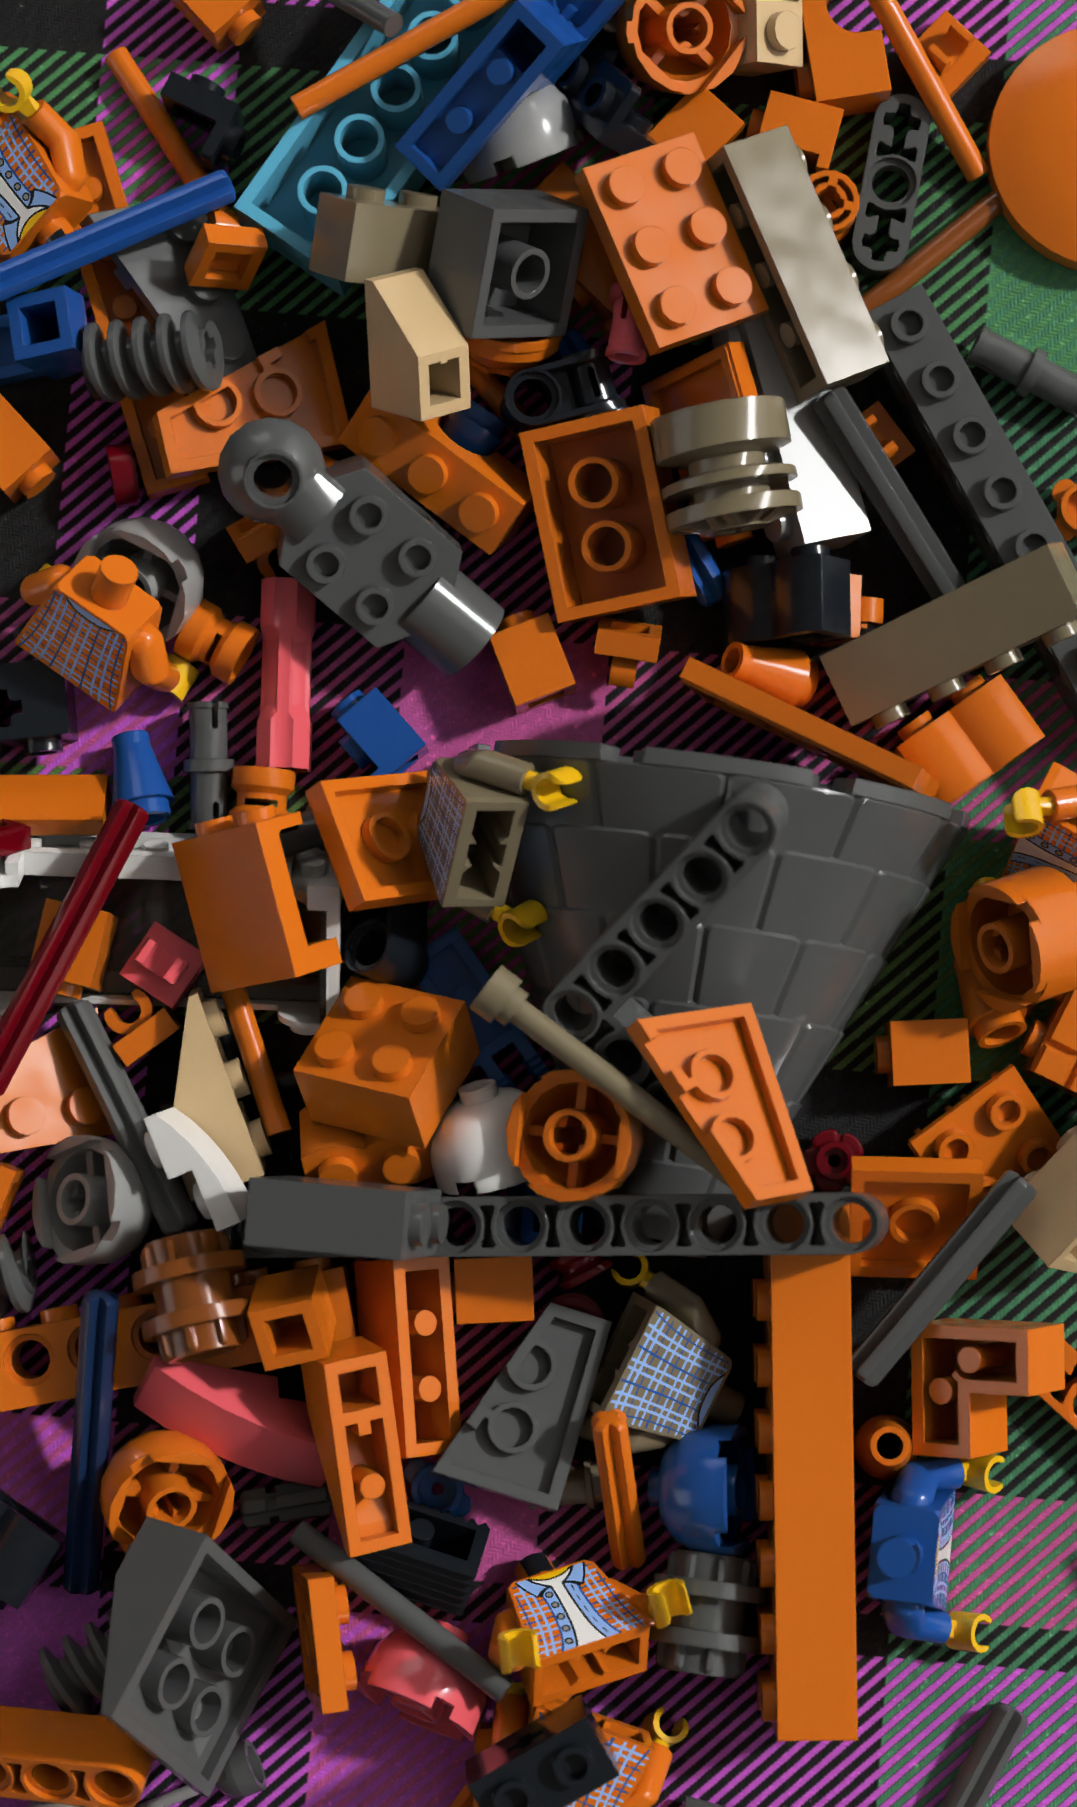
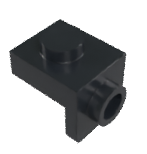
(205, 107)

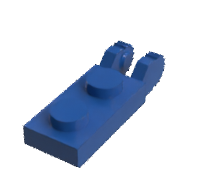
(459, 975)

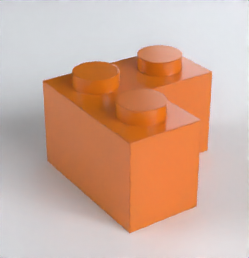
(964, 1377)

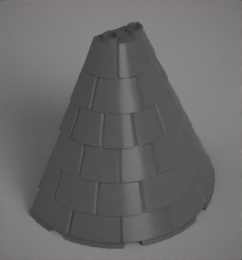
(792, 937)

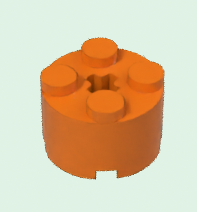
(1019, 937)

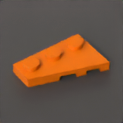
(284, 383)
(730, 1098)

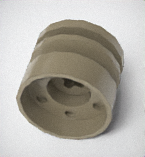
(726, 465)

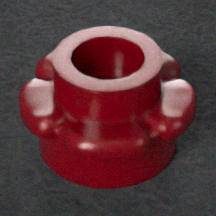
(823, 1146)

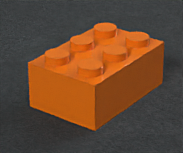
(605, 515)

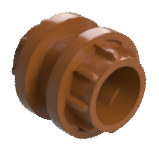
(193, 1295)

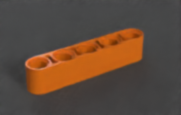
(69, 1759)

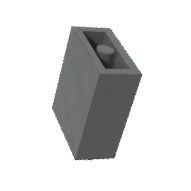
(345, 1217)

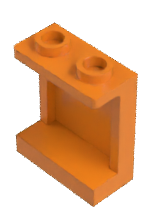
(246, 902)

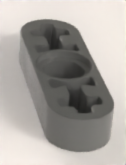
(914, 146)

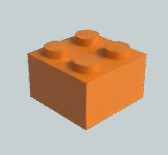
(387, 1061)

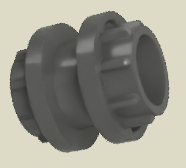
(712, 1636)

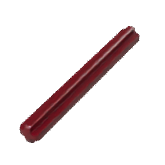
(67, 934)

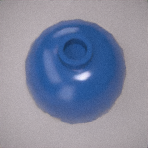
(706, 1489)

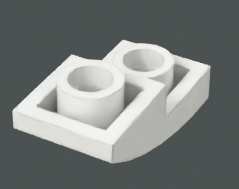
(182, 1146)

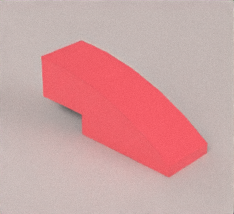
(234, 1416)

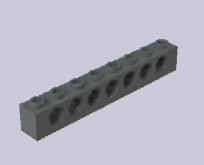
(969, 451)

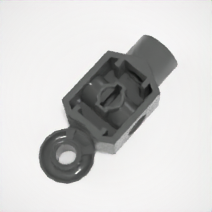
(361, 545)

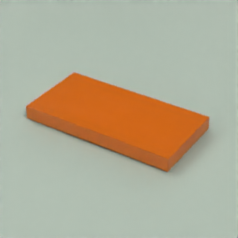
(805, 729)

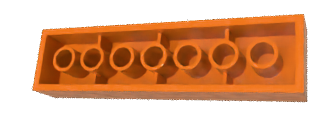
(806, 1491)

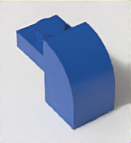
(42, 335)

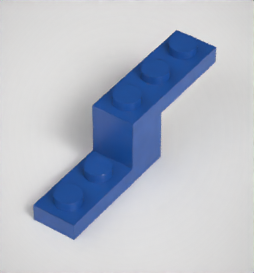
(517, 57)

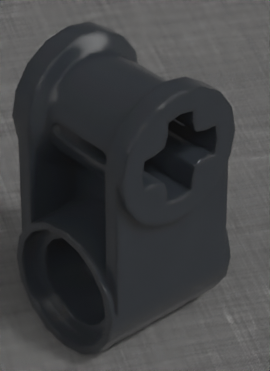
(566, 390)
(388, 943)

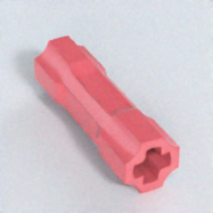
(284, 716)

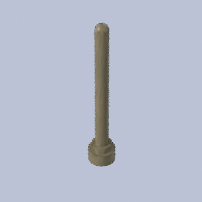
(507, 1002)

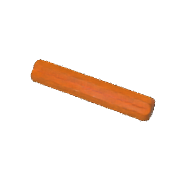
(618, 1488)

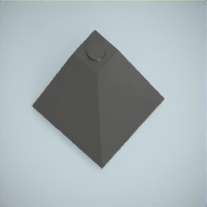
(188, 1650)

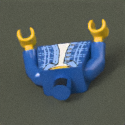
(914, 1550)

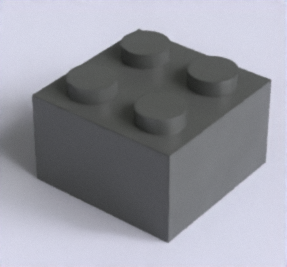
(507, 261)

